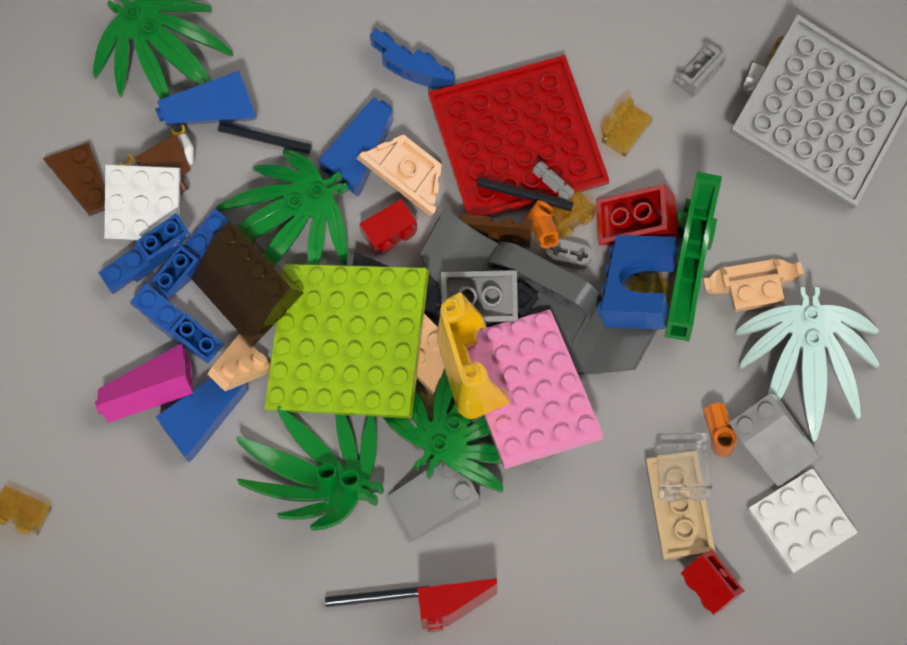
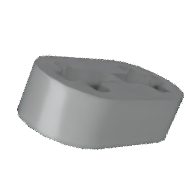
(565, 258)

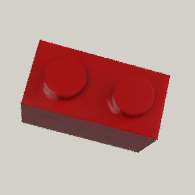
(388, 227)
(712, 582)

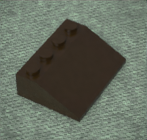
(245, 282)

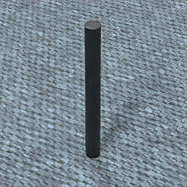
(265, 138)
(524, 194)
(369, 597)

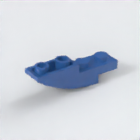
(417, 68)
(147, 255)
(184, 261)
(176, 324)

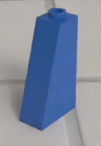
(210, 102)
(362, 135)
(199, 415)

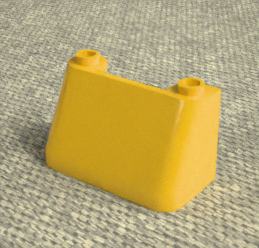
(469, 381)

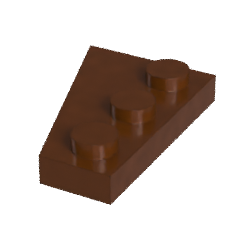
(81, 176)
(501, 231)

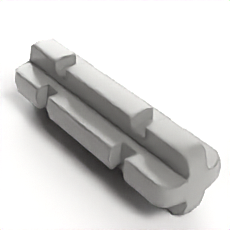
(552, 180)

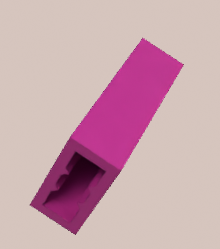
(147, 386)

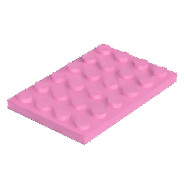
(544, 389)

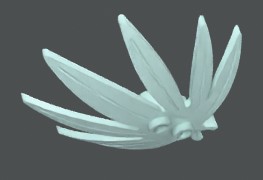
(812, 332)

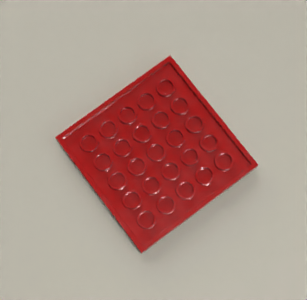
(508, 125)

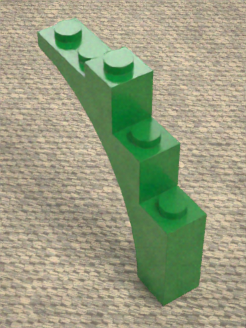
(692, 256)

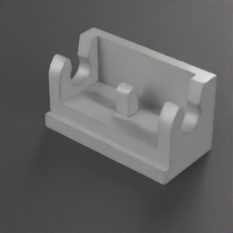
(700, 70)

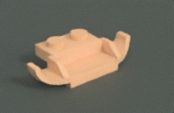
(754, 283)

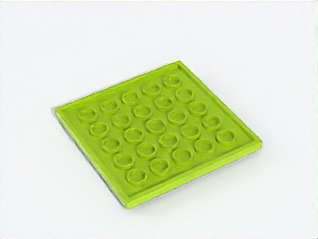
(349, 341)

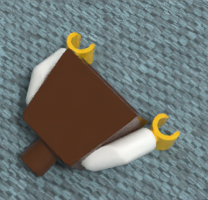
(171, 152)

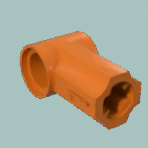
(543, 224)
(719, 427)

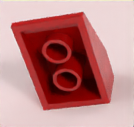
(637, 213)
(449, 602)

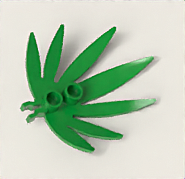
(144, 24)
(302, 200)
(447, 438)
(331, 481)

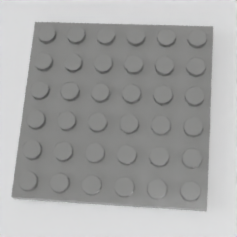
(824, 111)

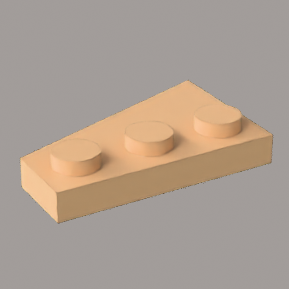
(239, 365)

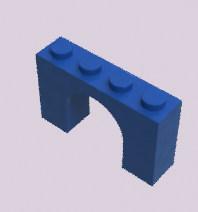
(628, 257)

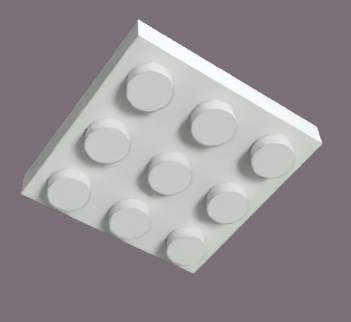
(139, 199)
(802, 521)

